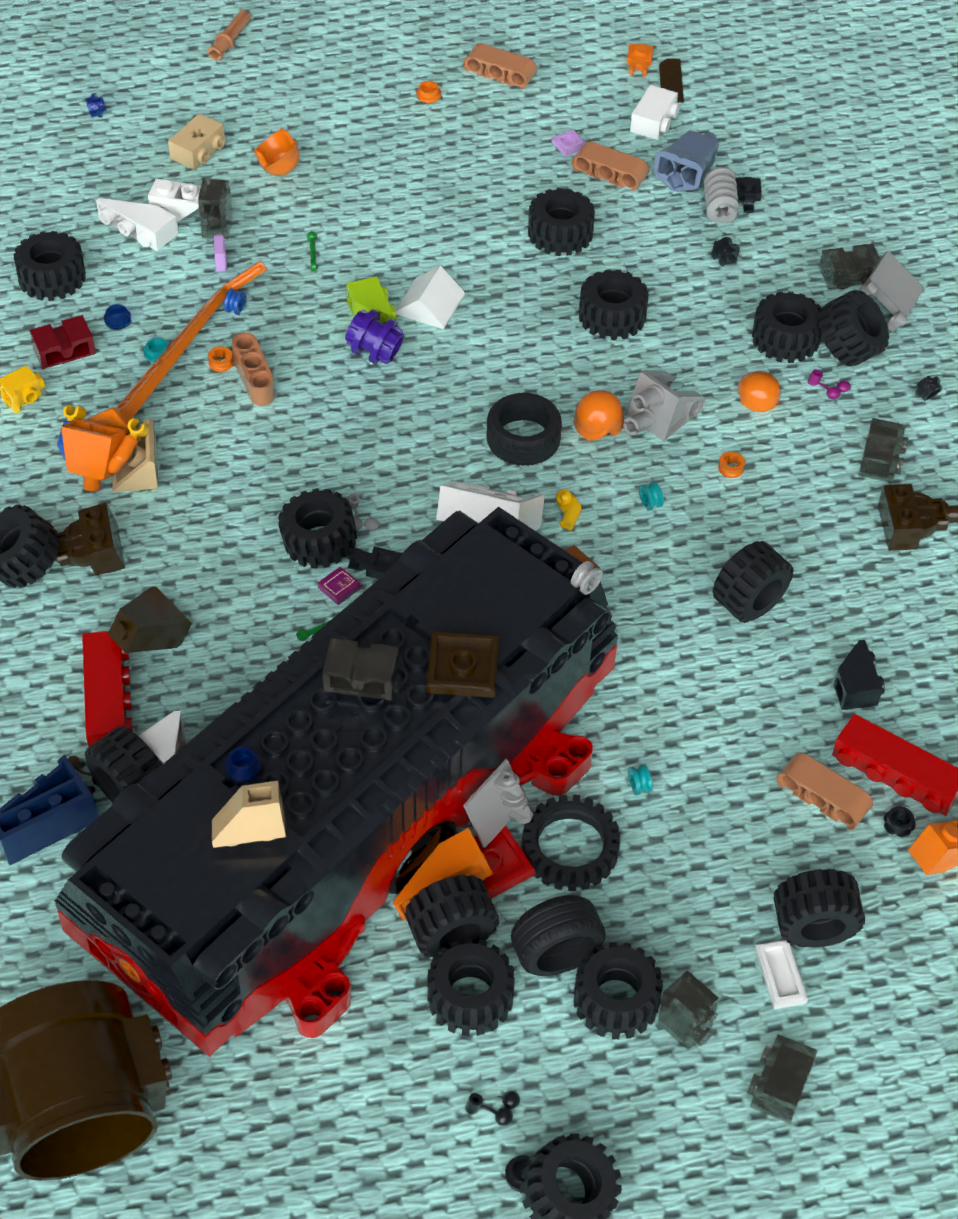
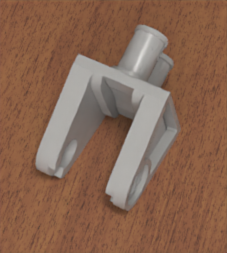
(659, 407)

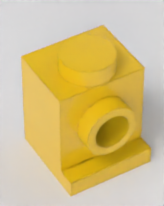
(21, 388)

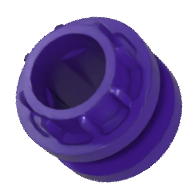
(374, 336)

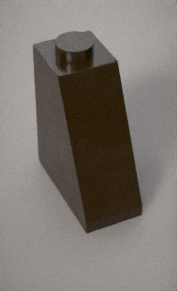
(149, 623)

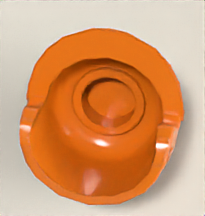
(278, 153)
(598, 415)

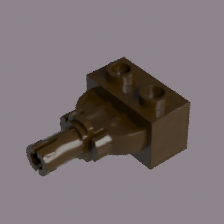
(912, 516)
(92, 541)

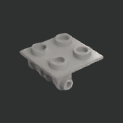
(497, 803)

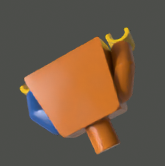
(95, 448)

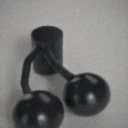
(503, 1115)

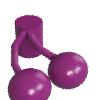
(832, 392)

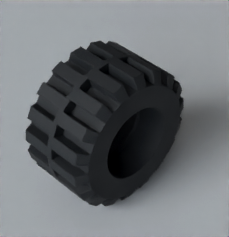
(561, 221)
(49, 265)
(613, 304)
(787, 326)
(853, 328)
(312, 511)
(25, 546)
(752, 581)
(119, 761)
(819, 908)
(451, 912)
(470, 1011)
(618, 1014)
(588, 1163)

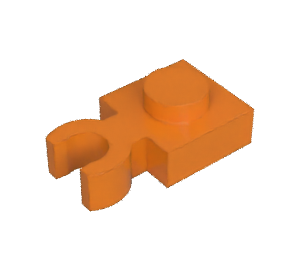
(639, 58)

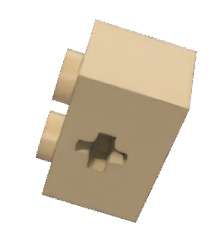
(197, 141)

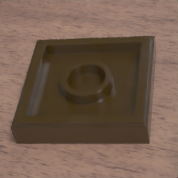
(463, 664)

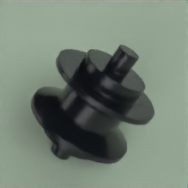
(725, 251)

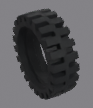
(568, 875)

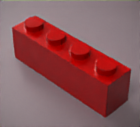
(105, 686)
(898, 764)

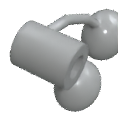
(370, 523)

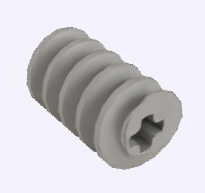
(721, 195)

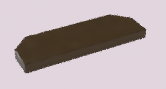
(671, 77)

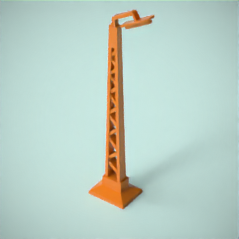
(129, 406)

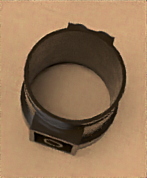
(77, 1079)

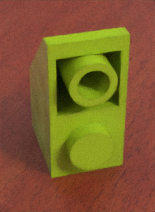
(370, 295)

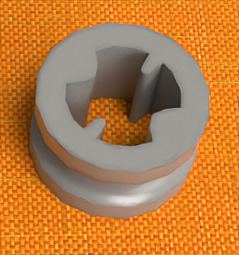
(586, 577)

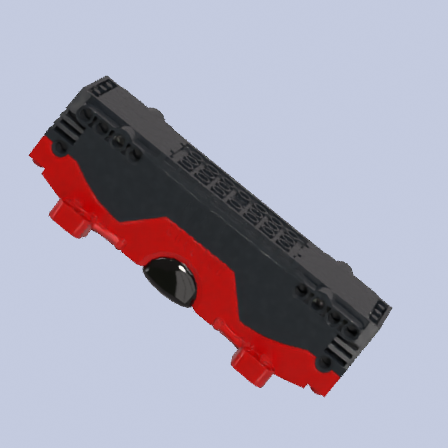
(360, 782)

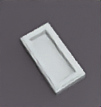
(781, 974)

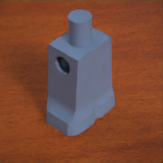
(686, 160)

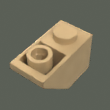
(250, 816)

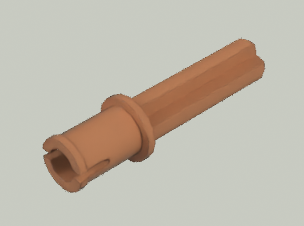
(225, 39)

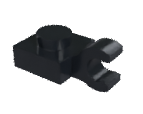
(748, 191)
(375, 563)

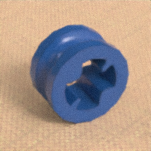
(234, 301)

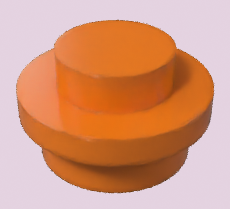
(428, 92)

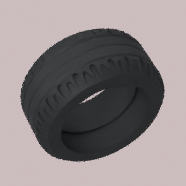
(524, 449)
(557, 935)

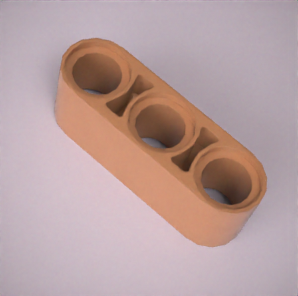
(500, 65)
(610, 165)
(253, 369)
(825, 789)

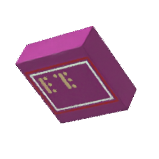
(339, 585)

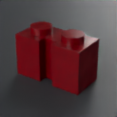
(63, 343)

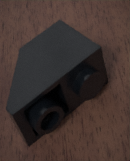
(857, 679)

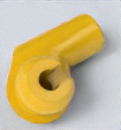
(570, 507)

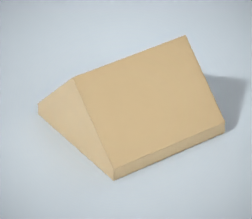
(142, 467)

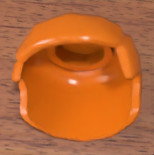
(759, 391)

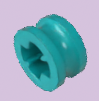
(651, 496)
(640, 779)

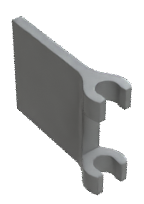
(893, 288)

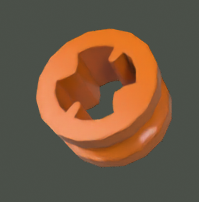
(217, 365)
(731, 472)

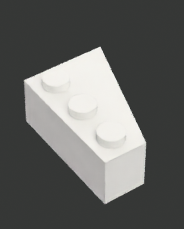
(480, 501)

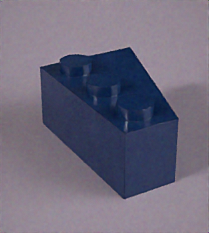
(45, 813)

